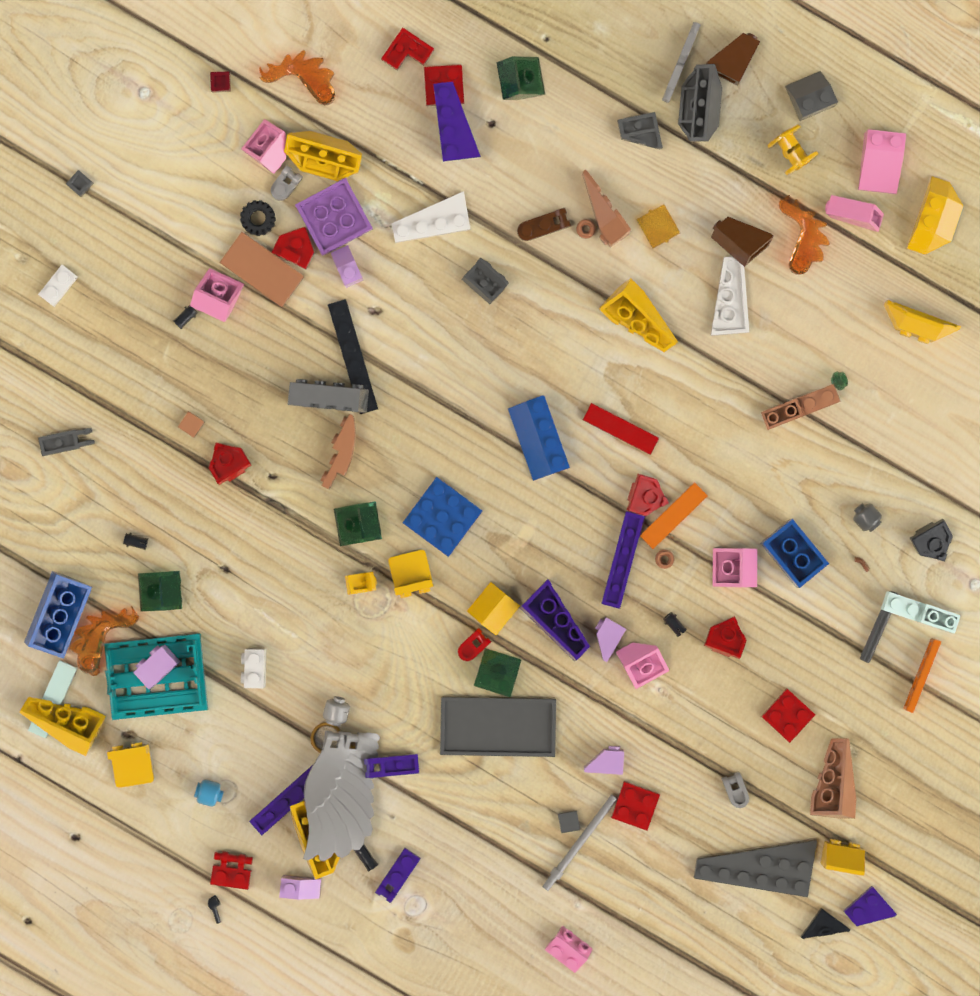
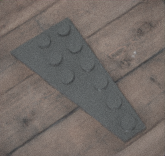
(773, 868)

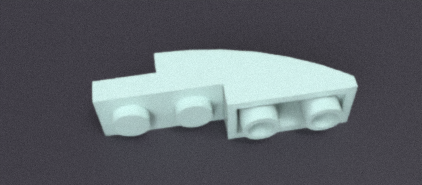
(920, 612)

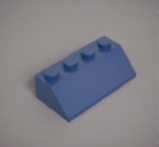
(538, 438)
(57, 615)

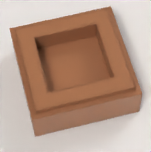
(191, 424)

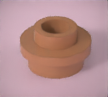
(581, 224)
(669, 563)

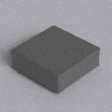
(79, 183)
(569, 821)

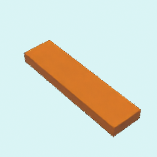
(673, 515)
(922, 675)

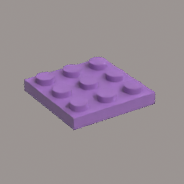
(334, 216)

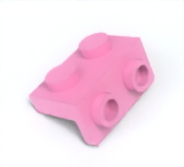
(569, 949)

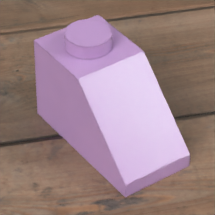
(346, 266)
(608, 636)
(607, 762)
(299, 887)

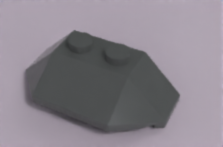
(700, 103)

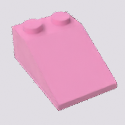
(881, 161)

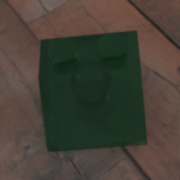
(520, 78)
(357, 523)
(160, 591)
(497, 672)

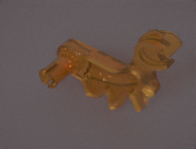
(313, 78)
(809, 239)
(92, 638)

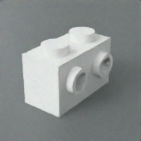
(254, 668)

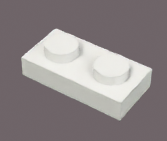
(58, 285)

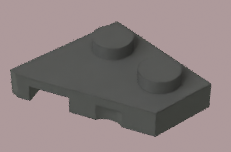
(641, 130)

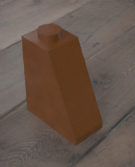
(735, 57)
(741, 239)

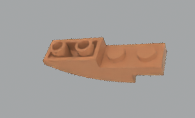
(800, 406)
(345, 445)

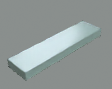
(56, 690)

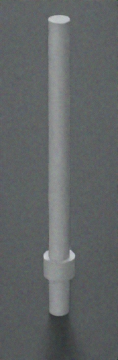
(556, 872)

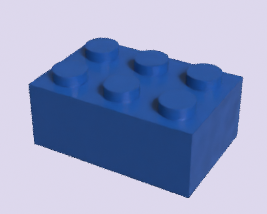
(794, 553)

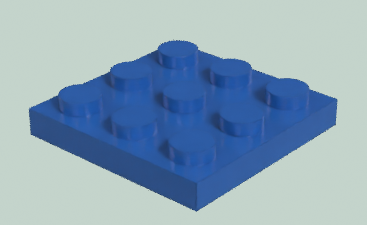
(442, 516)

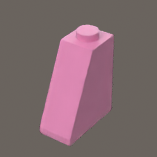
(854, 212)

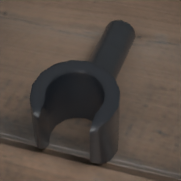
(213, 902)

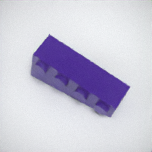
(454, 130)
(552, 617)

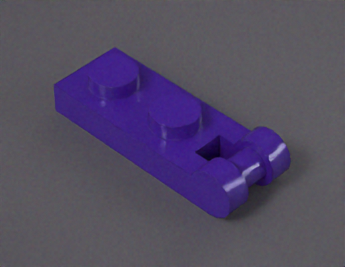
(392, 766)
(398, 874)

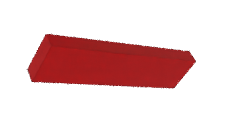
(620, 429)

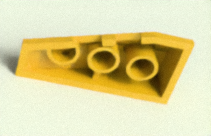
(636, 312)
(69, 725)

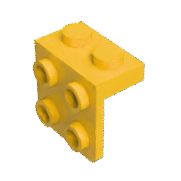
(410, 573)
(131, 764)

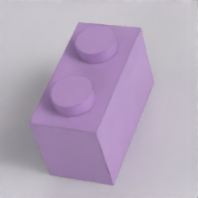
(157, 666)

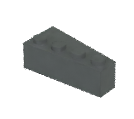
(328, 397)

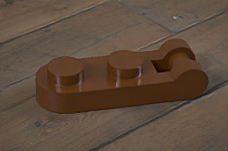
(543, 225)

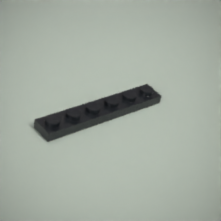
(351, 350)

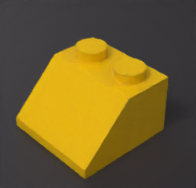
(843, 857)

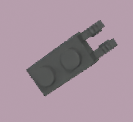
(63, 442)

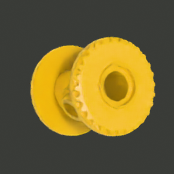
(792, 149)

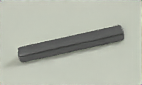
(875, 635)

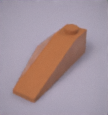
(609, 222)
(836, 787)

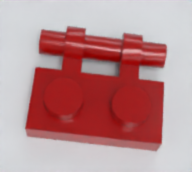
(231, 876)

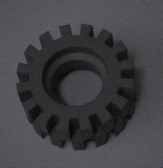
(261, 229)

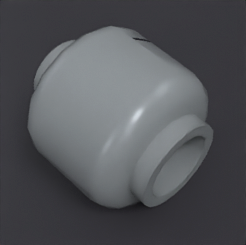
(336, 711)

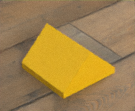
(493, 608)

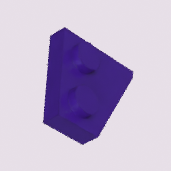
(869, 908)

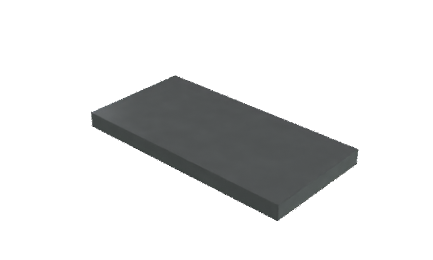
(498, 726)

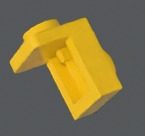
(360, 583)

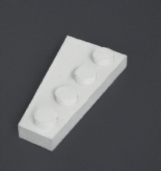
(439, 219)
(731, 301)

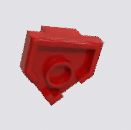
(295, 247)
(228, 463)
(645, 496)
(726, 638)

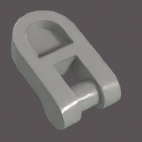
(281, 190)
(738, 797)

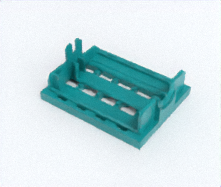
(160, 700)

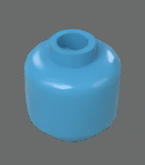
(208, 793)

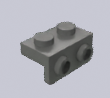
(485, 280)

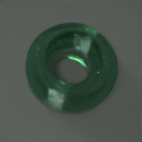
(840, 380)

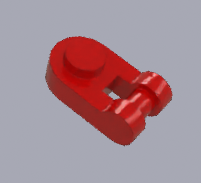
(468, 651)

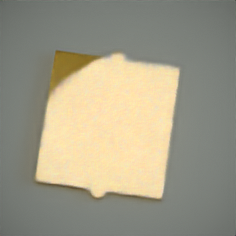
(658, 226)

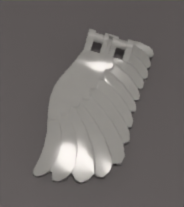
(340, 795)

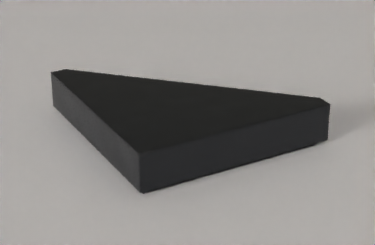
(823, 925)

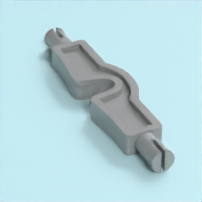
(681, 62)

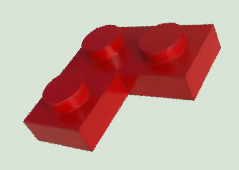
(406, 45)

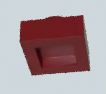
(220, 81)

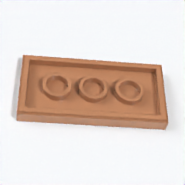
(261, 269)

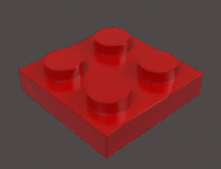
(443, 74)
(788, 715)
(635, 806)

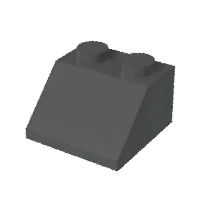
(811, 95)

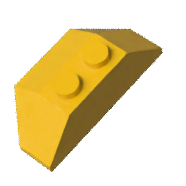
(323, 155)
(936, 217)
(918, 324)
(300, 821)

